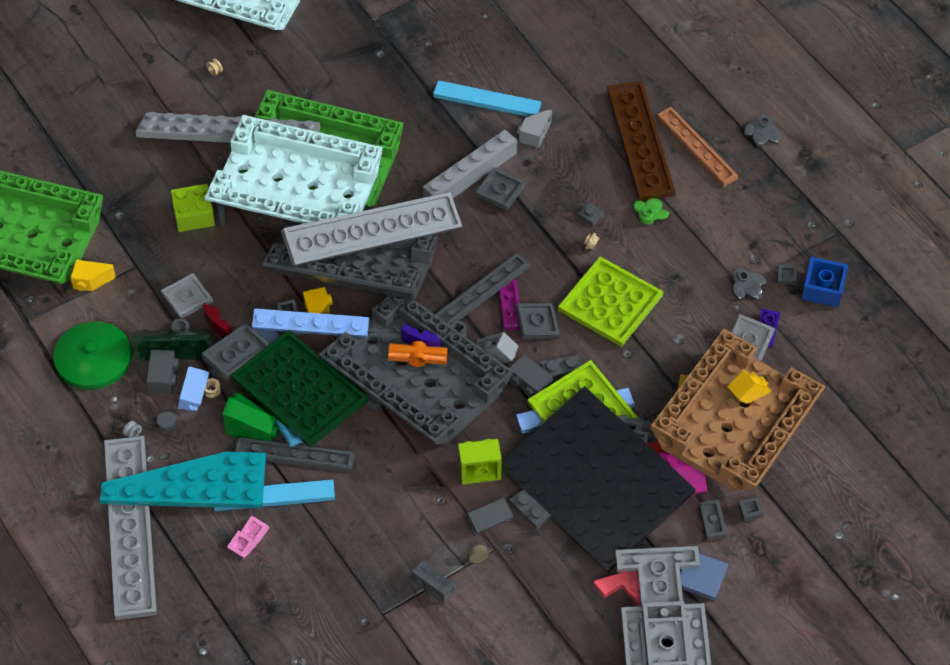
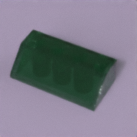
(185, 343)

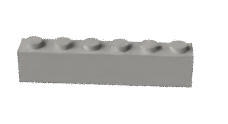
(473, 166)

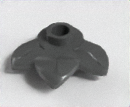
(762, 132)
(750, 285)

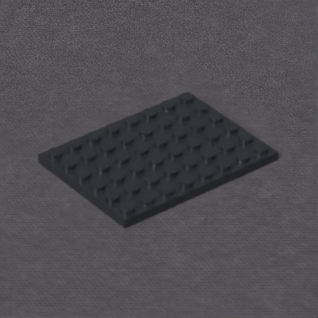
(596, 478)

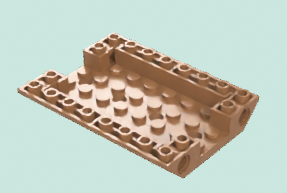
(757, 433)

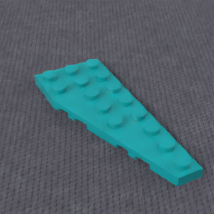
(209, 481)

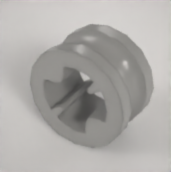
(132, 429)

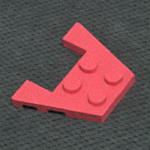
(626, 580)

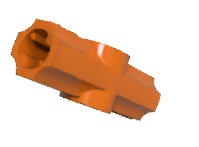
(417, 354)

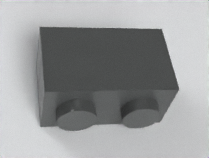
(161, 371)
(529, 376)

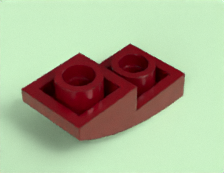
(214, 320)

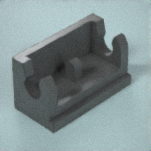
(489, 516)
(433, 582)

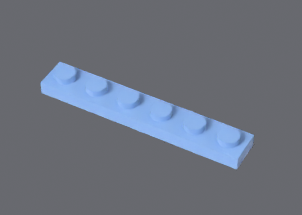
(310, 323)

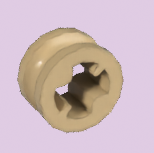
(214, 67)
(212, 393)

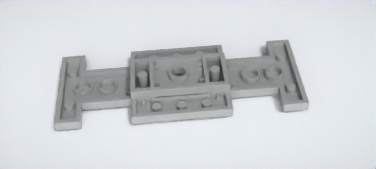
(663, 609)

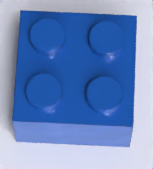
(824, 282)

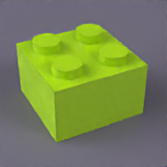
(191, 208)
(479, 461)

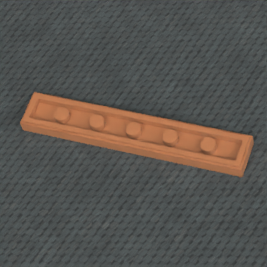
(697, 147)

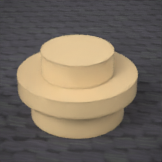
(591, 241)

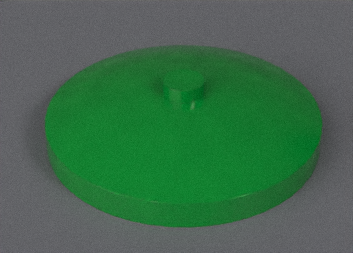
(92, 355)

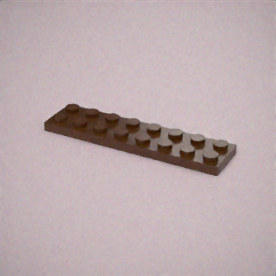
(640, 141)

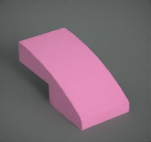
(249, 537)

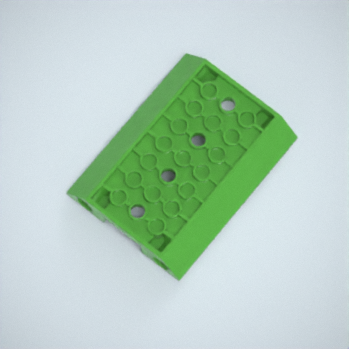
(339, 123)
(52, 213)

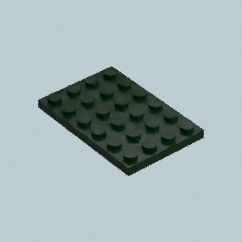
(299, 388)

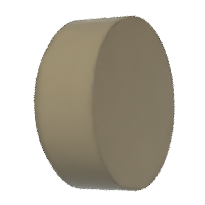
(478, 554)

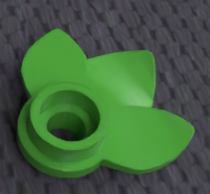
(650, 210)

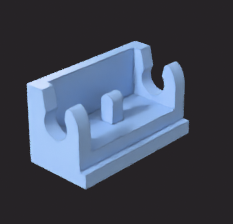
(193, 389)

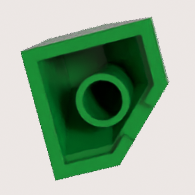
(248, 420)

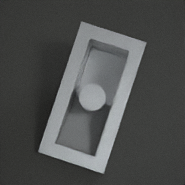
(535, 128)
(499, 346)

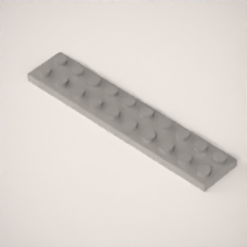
(200, 127)
(371, 229)
(130, 535)

